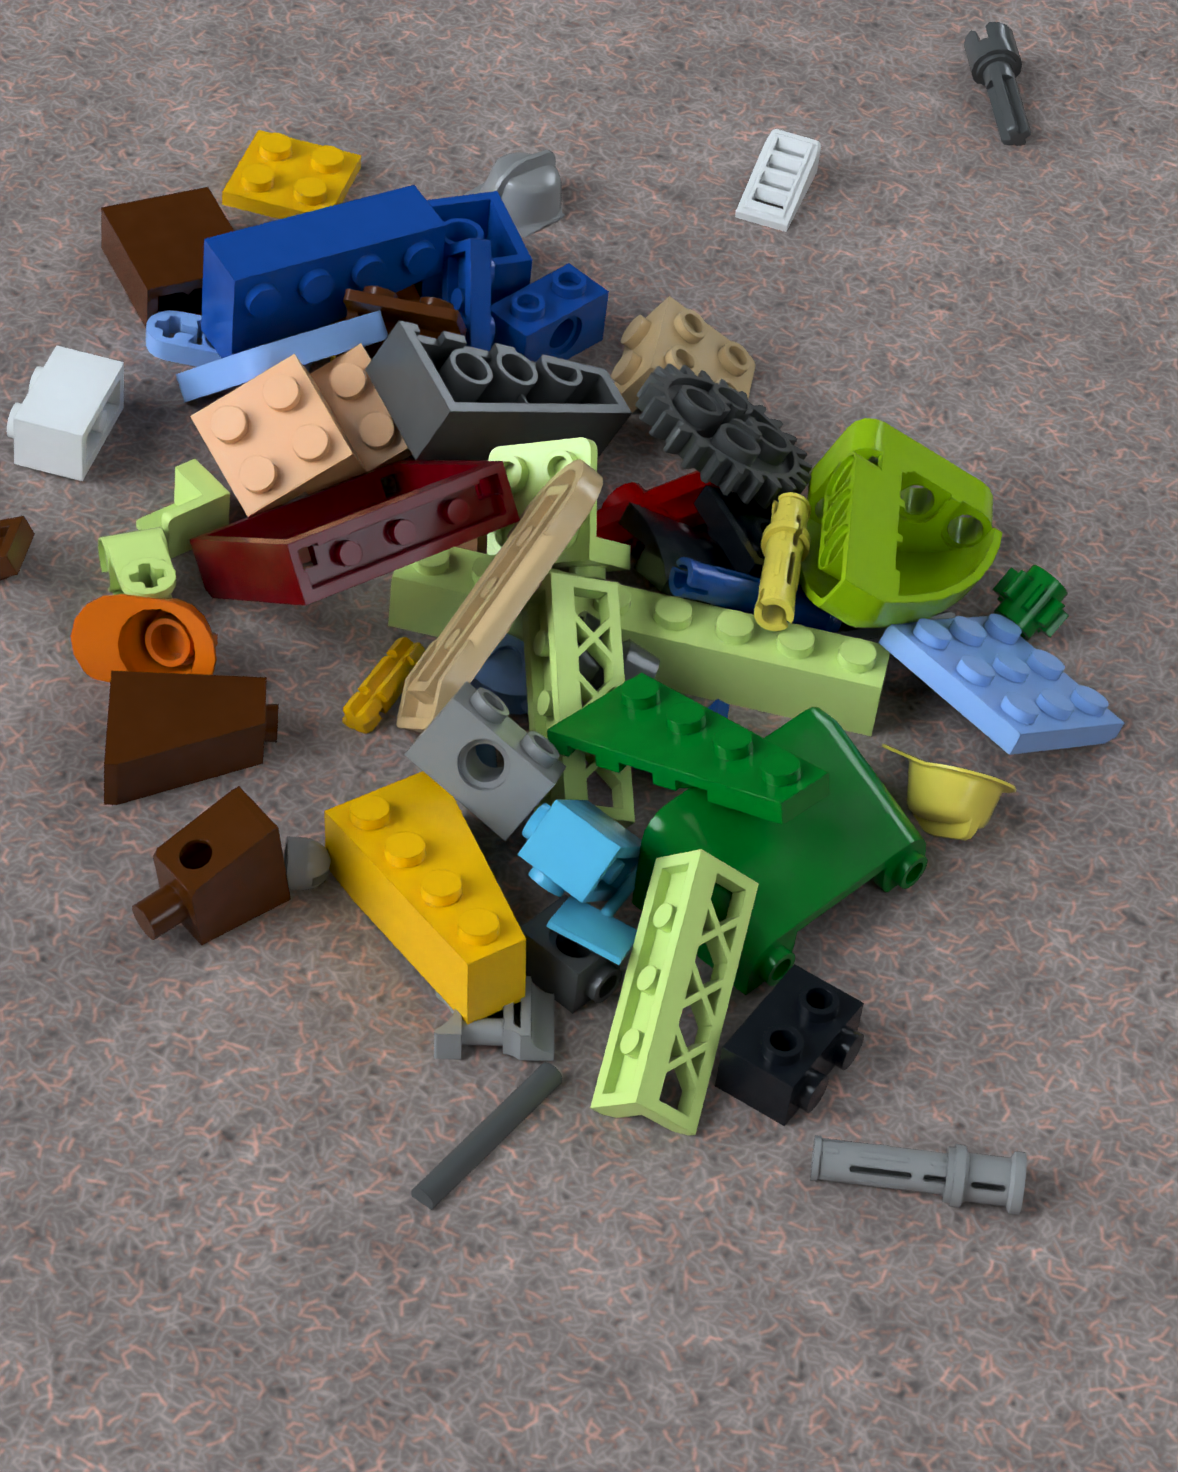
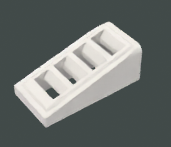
(780, 178)

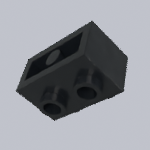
(791, 1046)

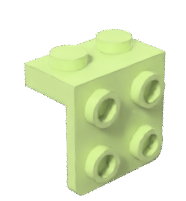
(528, 471)

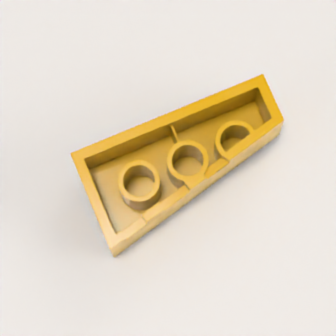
(430, 892)

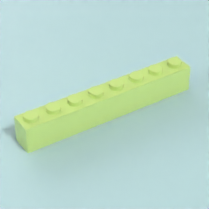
(699, 645)

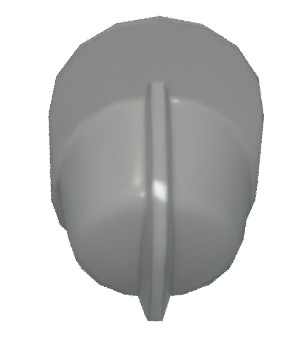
(528, 189)

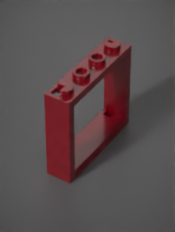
(354, 531)

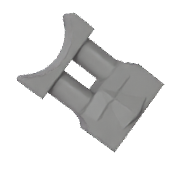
(523, 1031)

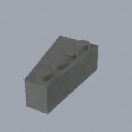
(469, 400)

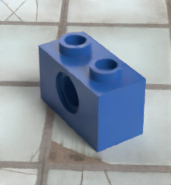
(552, 315)

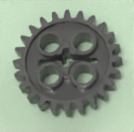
(722, 435)

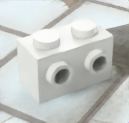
(67, 412)

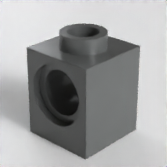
(565, 966)

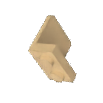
(678, 338)

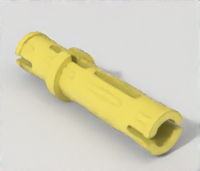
(784, 547)

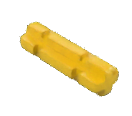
(382, 686)

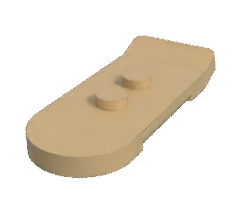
(499, 594)

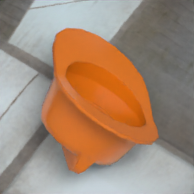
(142, 636)

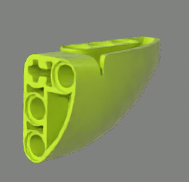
(887, 547)

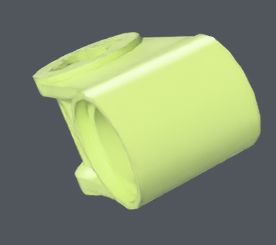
(138, 563)

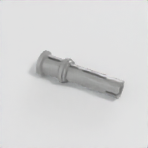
(953, 1174)

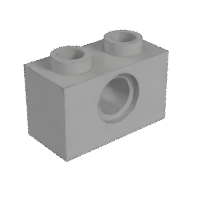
(494, 795)

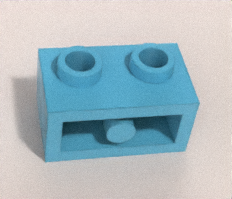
(578, 850)

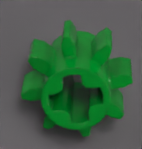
(1031, 601)

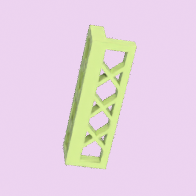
(558, 686)
(664, 980)

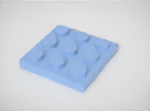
(1003, 683)

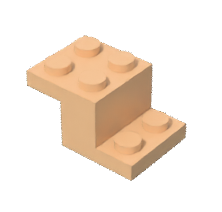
(300, 430)

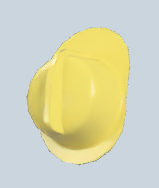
(949, 798)

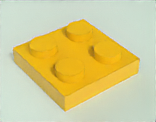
(289, 176)

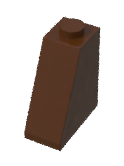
(182, 730)

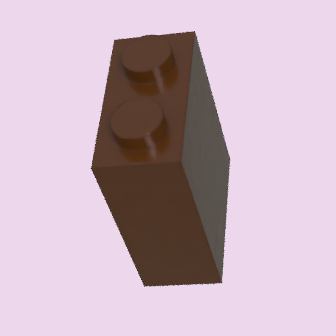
(160, 248)

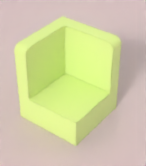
(198, 508)

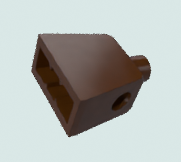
(217, 872)

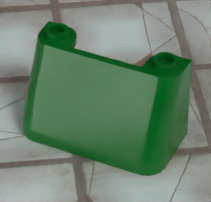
(800, 864)

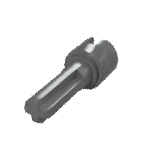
(996, 65)

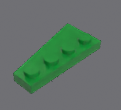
(689, 748)

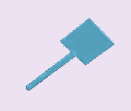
(595, 927)

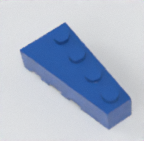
(296, 269)

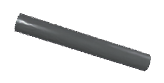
(487, 1136)

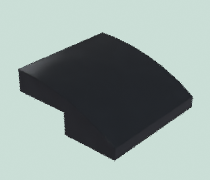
(667, 542)

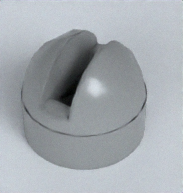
(305, 863)

